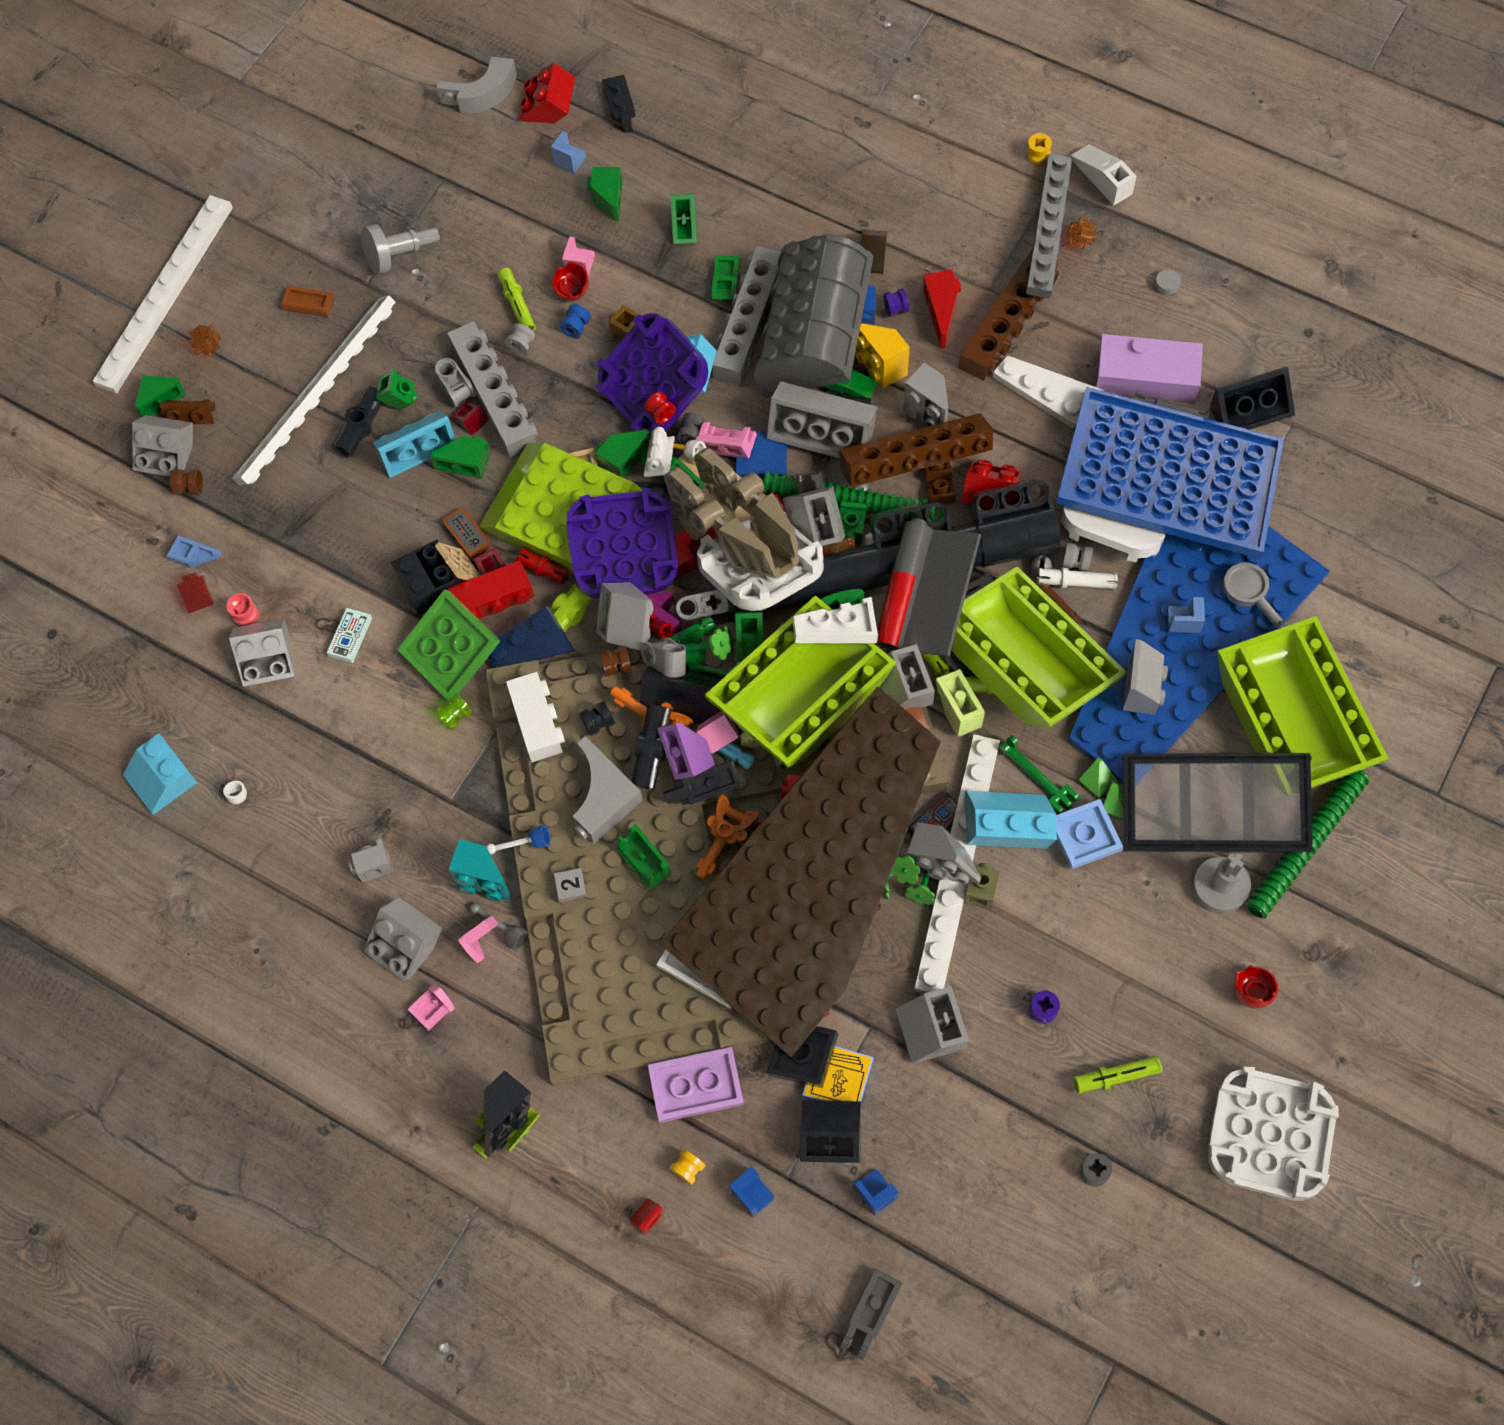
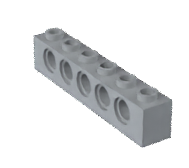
(752, 300)
(470, 339)

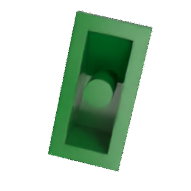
(606, 189)
(622, 451)
(463, 457)

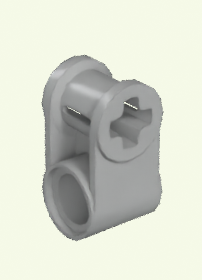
(456, 384)
(665, 657)

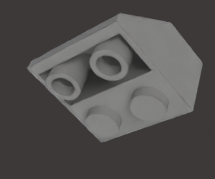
(926, 396)
(161, 444)
(816, 515)
(624, 615)
(263, 652)
(909, 679)
(941, 854)
(401, 938)
(932, 1025)

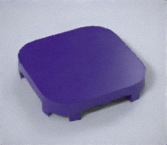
(650, 361)
(622, 541)

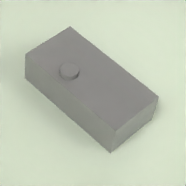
(818, 420)

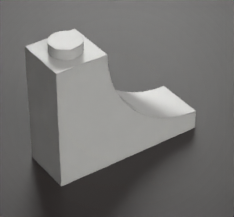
(609, 795)

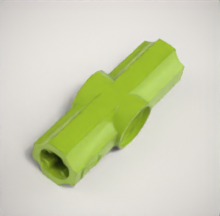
(570, 607)

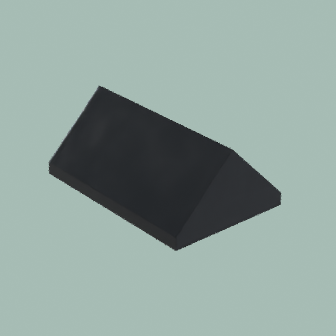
(1254, 400)
(683, 693)

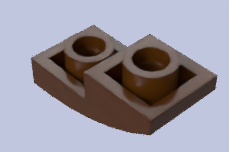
(939, 483)

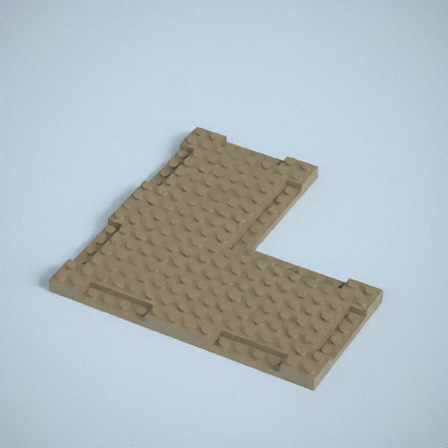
(598, 954)

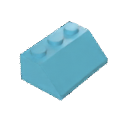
(413, 443)
(1009, 820)

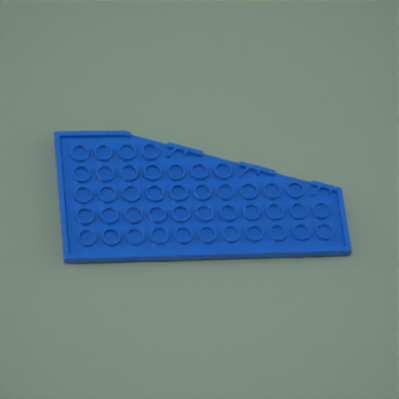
(1193, 675)

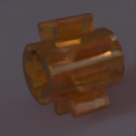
(1081, 233)
(205, 340)

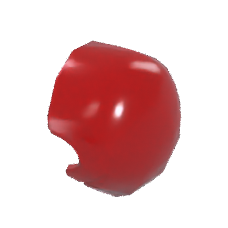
(570, 281)
(1255, 987)

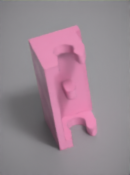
(727, 441)

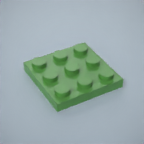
(448, 645)

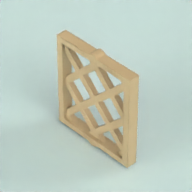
(448, 554)

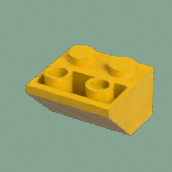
(882, 353)

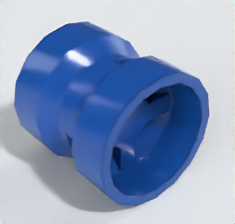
(573, 323)

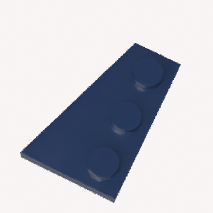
(531, 640)

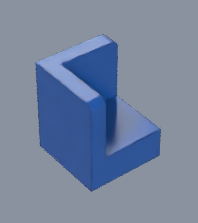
(876, 1191)
(751, 1192)

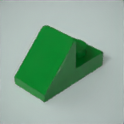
(748, 633)

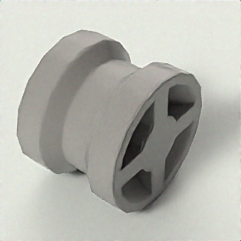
(520, 338)

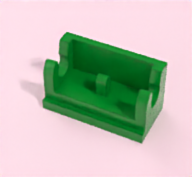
(643, 858)

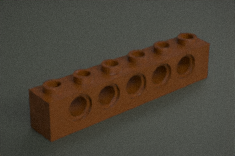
(973, 357)
(916, 449)

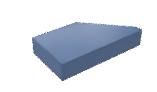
(191, 553)

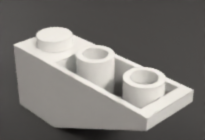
(1106, 173)

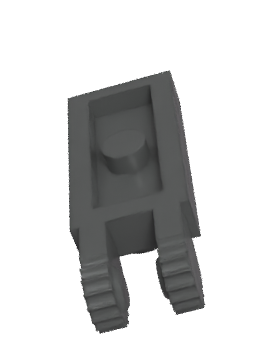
(872, 1310)

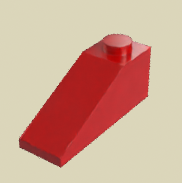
(941, 297)

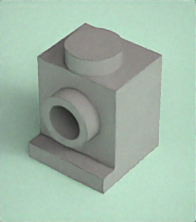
(371, 862)

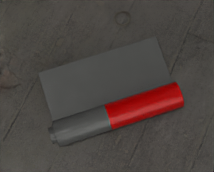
(927, 589)

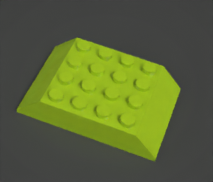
(539, 493)
(1031, 651)
(799, 692)
(1300, 700)

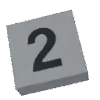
(570, 885)

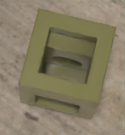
(980, 894)

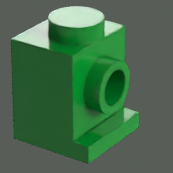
(395, 390)
(853, 519)

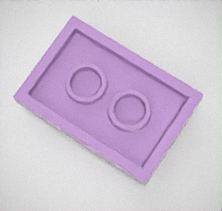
(695, 1084)

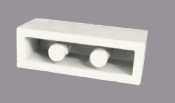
(536, 716)

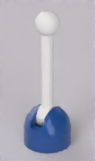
(537, 837)

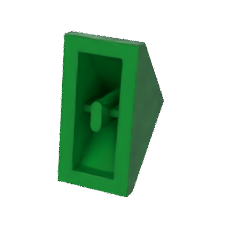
(683, 218)
(156, 390)

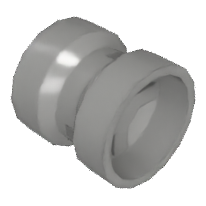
(1071, 557)

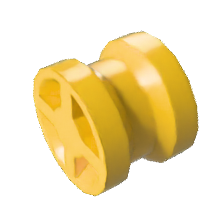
(1039, 148)
(687, 1166)

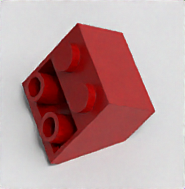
(547, 95)
(984, 476)

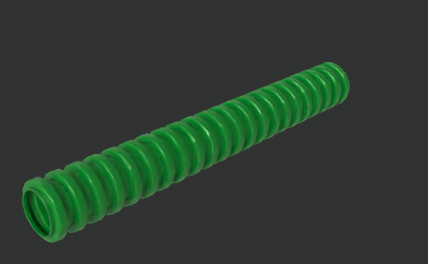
(875, 501)
(1292, 863)

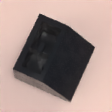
(424, 576)
(503, 1111)
(830, 1131)

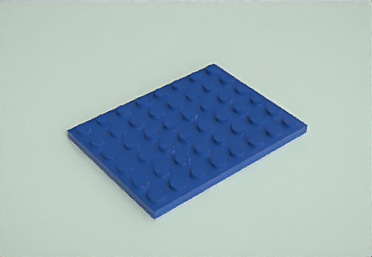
(1172, 472)

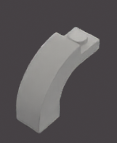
(482, 93)

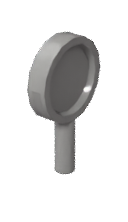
(1247, 586)

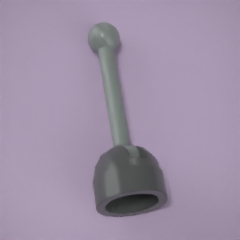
(514, 935)

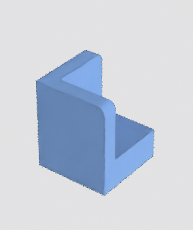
(566, 155)
(1187, 618)

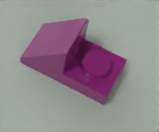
(661, 604)

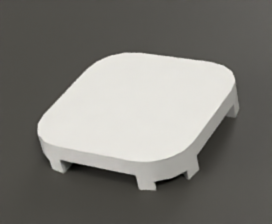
(1123, 536)
(753, 590)
(1272, 1134)

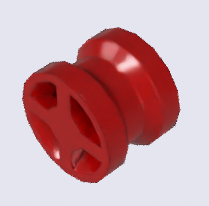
(660, 408)

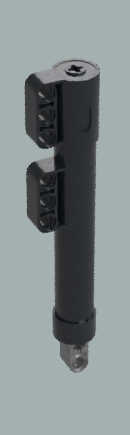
(1006, 530)

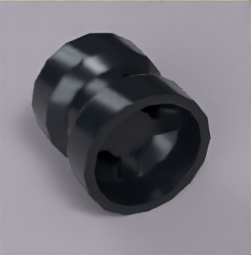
(597, 718)

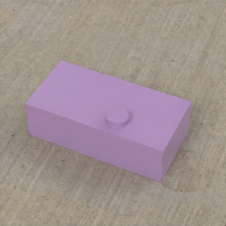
(1149, 367)

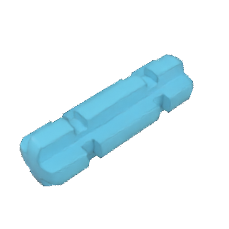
(736, 754)

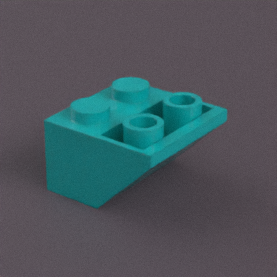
(476, 872)

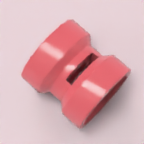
(242, 609)

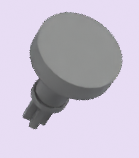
(379, 248)
(1222, 884)

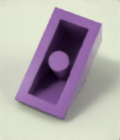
(685, 751)

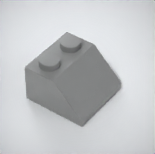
(1144, 679)

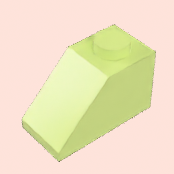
(960, 703)

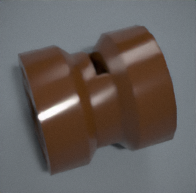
(184, 482)
(615, 661)

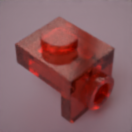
(195, 592)

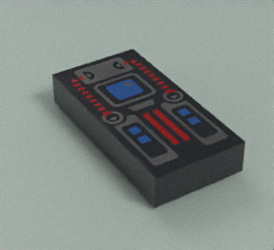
(940, 814)

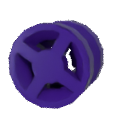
(896, 302)
(1042, 1012)

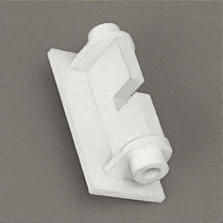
(659, 453)

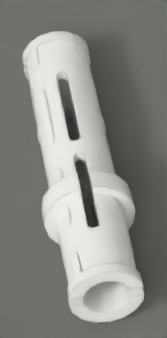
(1077, 578)

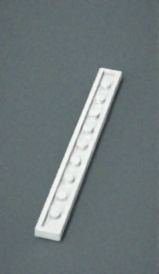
(162, 295)
(310, 395)
(950, 893)

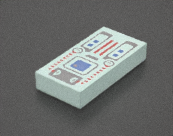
(349, 635)

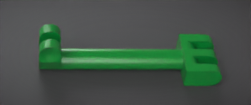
(1058, 795)

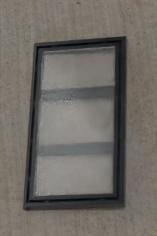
(1218, 802)

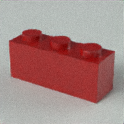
(495, 590)

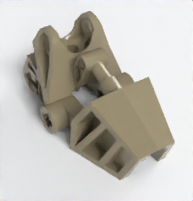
(766, 547)

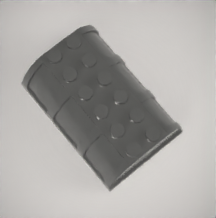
(814, 314)

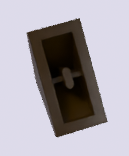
(875, 242)

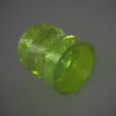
(454, 711)

